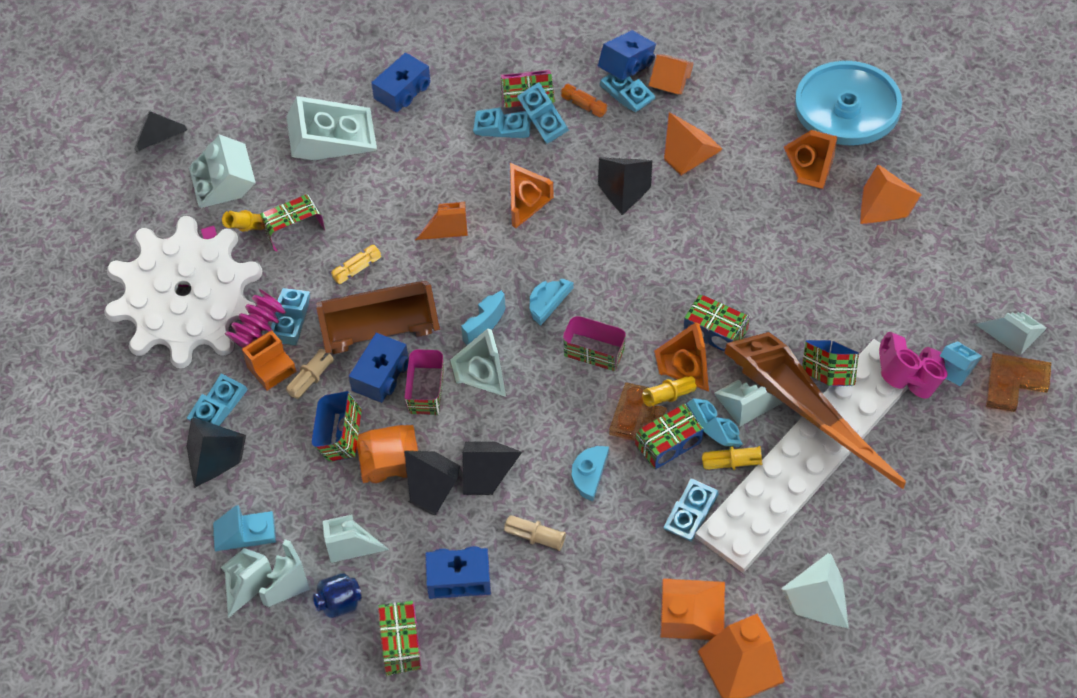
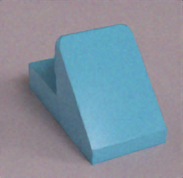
(959, 361)
(241, 531)

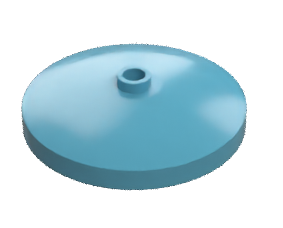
(848, 102)

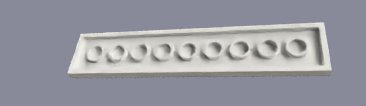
(796, 468)

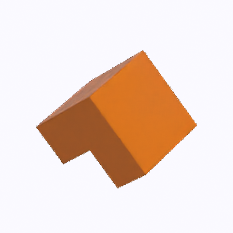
(670, 73)
(268, 360)

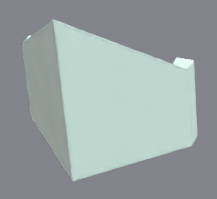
(1014, 330)
(480, 364)
(746, 402)
(348, 539)
(287, 576)
(244, 578)
(819, 593)

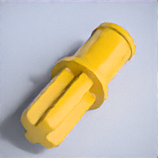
(242, 220)
(668, 391)
(732, 458)

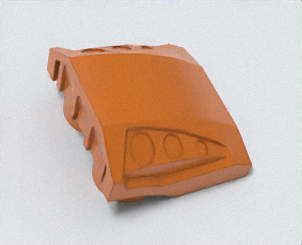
(383, 452)

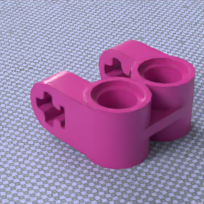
(904, 367)

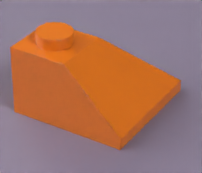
(692, 609)
(742, 659)

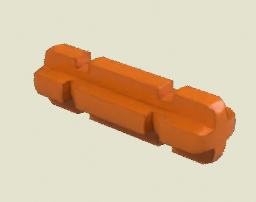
(584, 100)

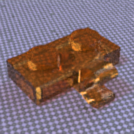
(633, 413)

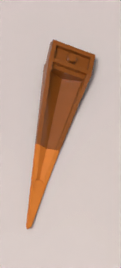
(777, 369)

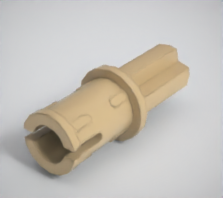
(309, 374)
(535, 532)

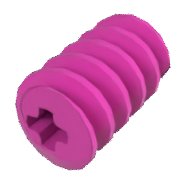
(256, 320)

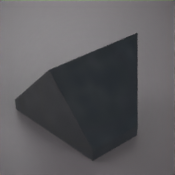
(157, 129)
(624, 180)
(212, 450)
(486, 466)
(429, 479)

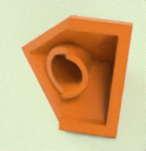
(687, 145)
(812, 157)
(528, 193)
(886, 197)
(447, 222)
(684, 357)

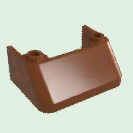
(380, 311)

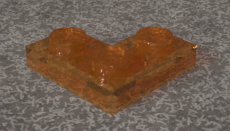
(1011, 373)

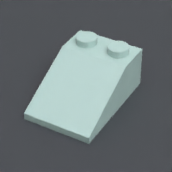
(329, 129)

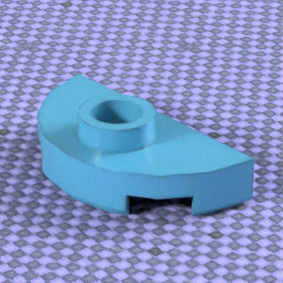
(547, 297)
(588, 470)

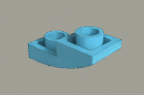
(629, 93)
(543, 113)
(496, 124)
(490, 312)
(290, 324)
(219, 401)
(720, 429)
(691, 510)

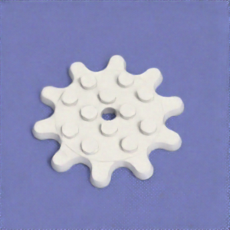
(182, 320)

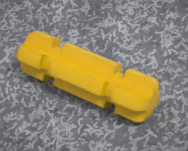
(356, 264)

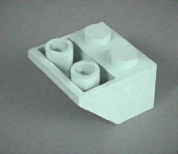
(221, 172)

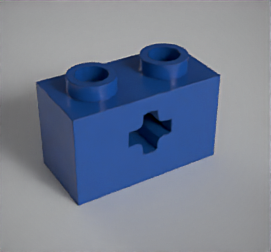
(627, 55)
(401, 82)
(379, 368)
(446, 582)

